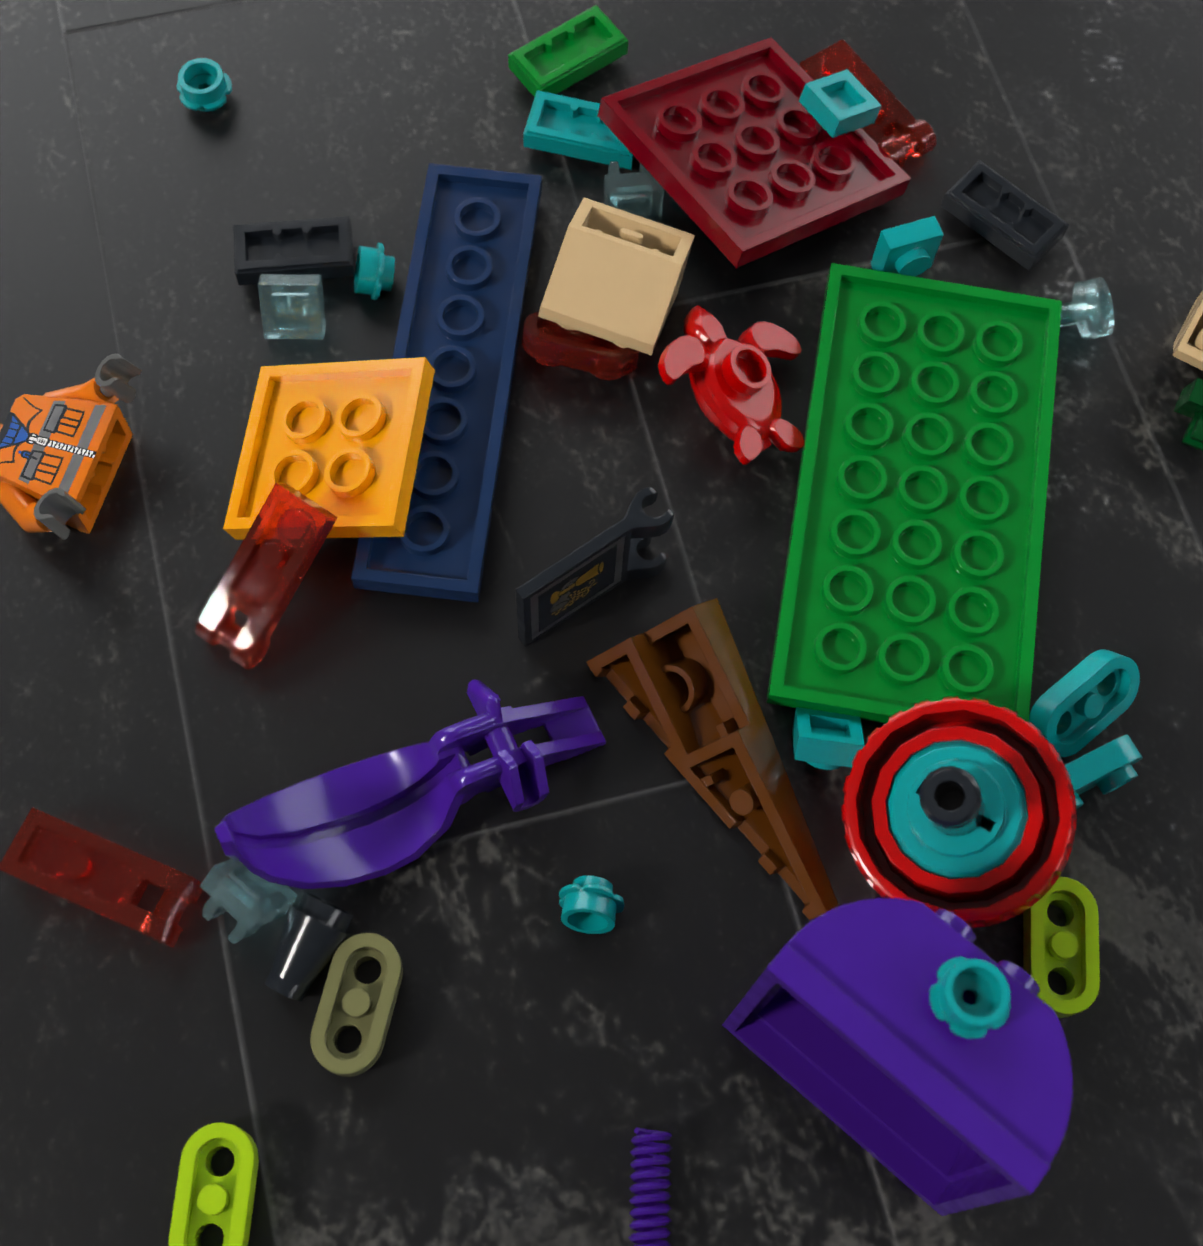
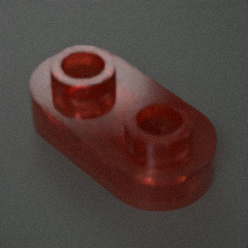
(575, 349)

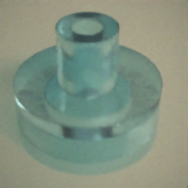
(1090, 309)

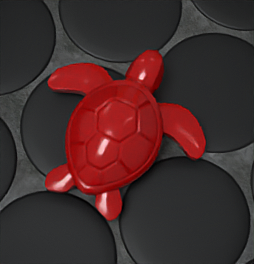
(735, 380)

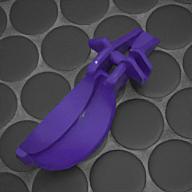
(400, 802)

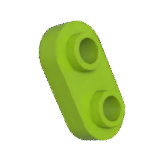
(1064, 949)
(210, 1199)

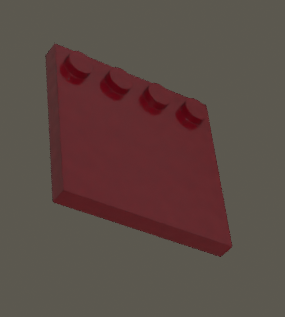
(748, 153)

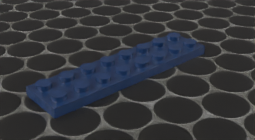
(466, 320)

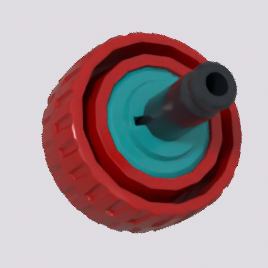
(960, 810)

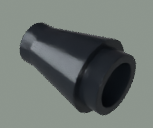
(307, 945)

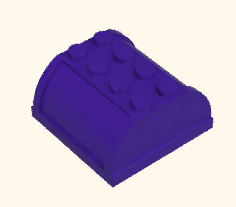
(856, 1036)

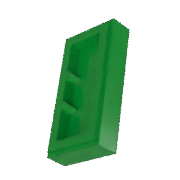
(568, 53)

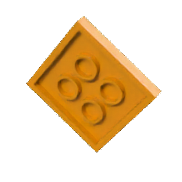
(339, 438)

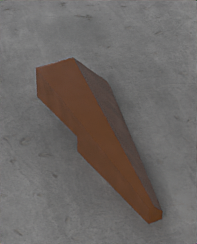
(702, 706)

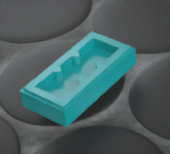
(573, 130)

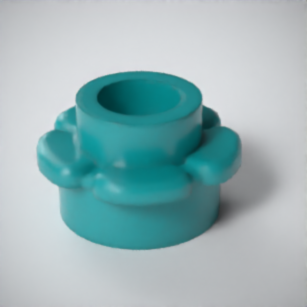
(203, 85)
(373, 271)
(590, 905)
(985, 982)

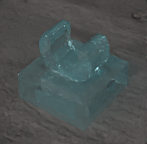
(634, 192)
(292, 306)
(245, 897)

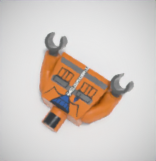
(65, 450)

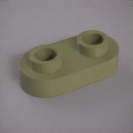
(356, 1005)

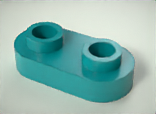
(1086, 700)
(1104, 767)

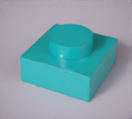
(839, 103)
(908, 247)
(826, 738)

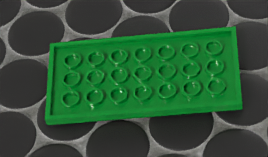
(918, 499)

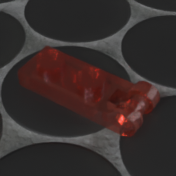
(911, 135)
(265, 574)
(99, 876)

